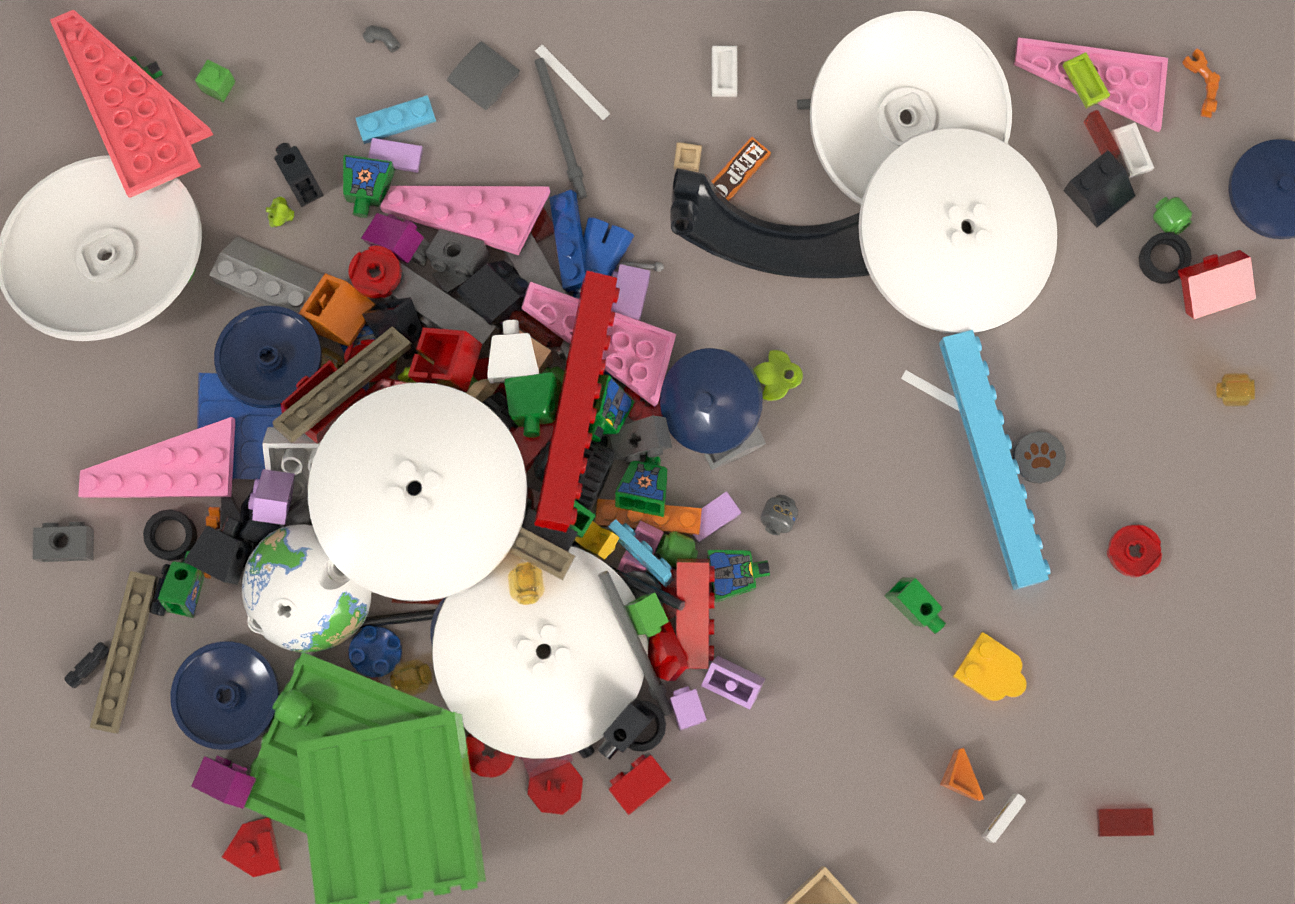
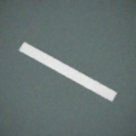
(572, 82)
(930, 389)

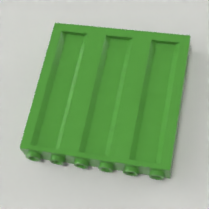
(341, 705)
(391, 812)

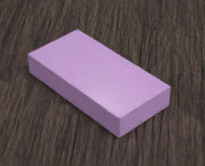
(403, 155)
(716, 515)

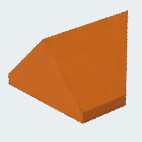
(960, 776)

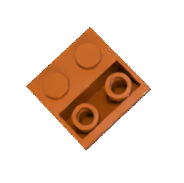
(336, 310)

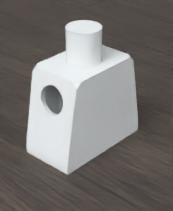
(511, 354)

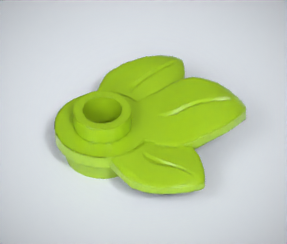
(773, 375)

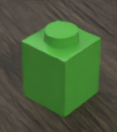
(215, 80)
(646, 614)

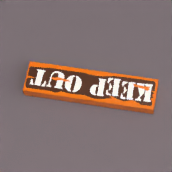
(740, 168)

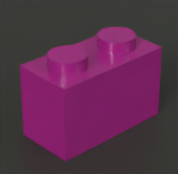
(394, 235)
(224, 781)

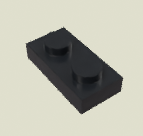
(561, 539)

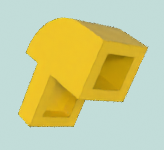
(597, 541)

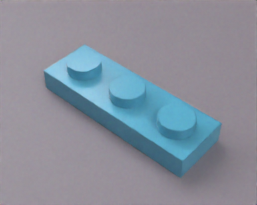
(395, 119)
(642, 552)

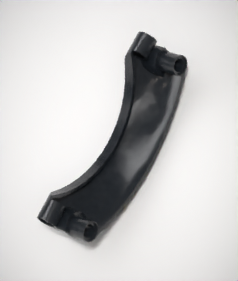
(729, 233)

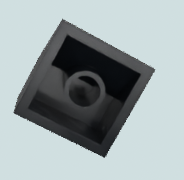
(1101, 189)
(495, 291)

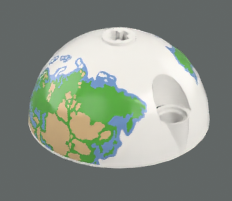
(293, 596)

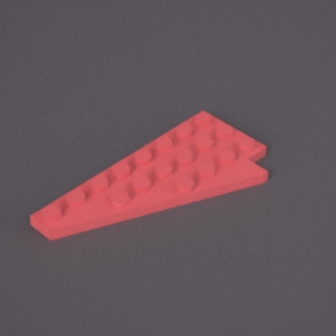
(137, 118)

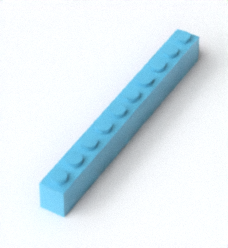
(993, 460)

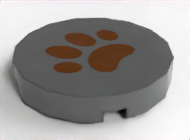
(1040, 457)

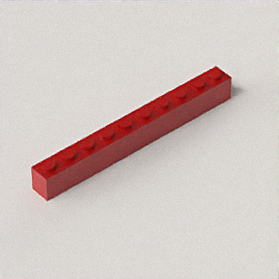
(576, 401)

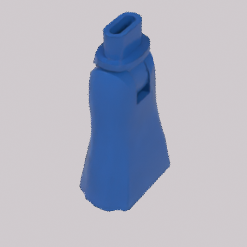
(604, 247)

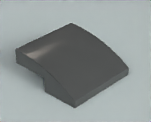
(483, 75)

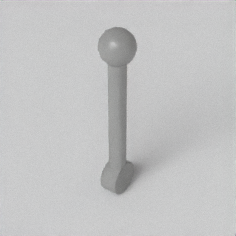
(658, 266)

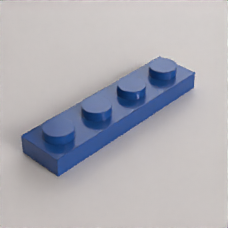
(569, 239)

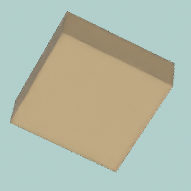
(687, 157)

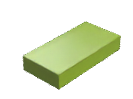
(1086, 80)

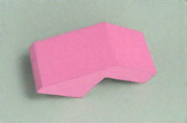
(648, 534)

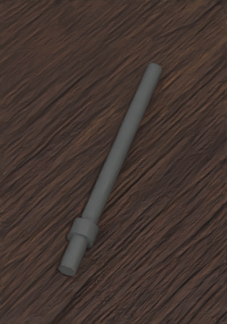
(574, 171)
(655, 687)

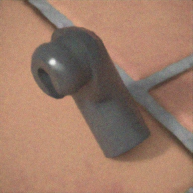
(383, 34)

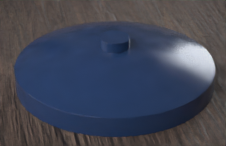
(1264, 189)
(266, 355)
(711, 400)
(224, 695)

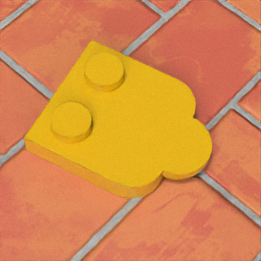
(991, 670)

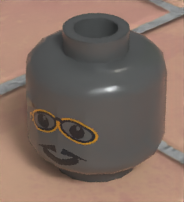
(779, 515)

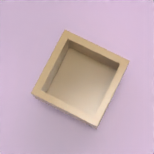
(821, 889)

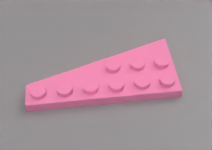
(1132, 79)
(488, 213)
(636, 350)
(178, 467)

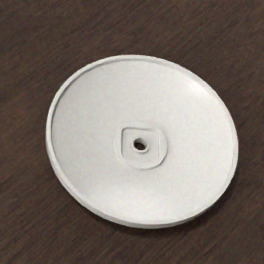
(898, 65)
(65, 227)
(916, 238)
(428, 541)
(529, 703)

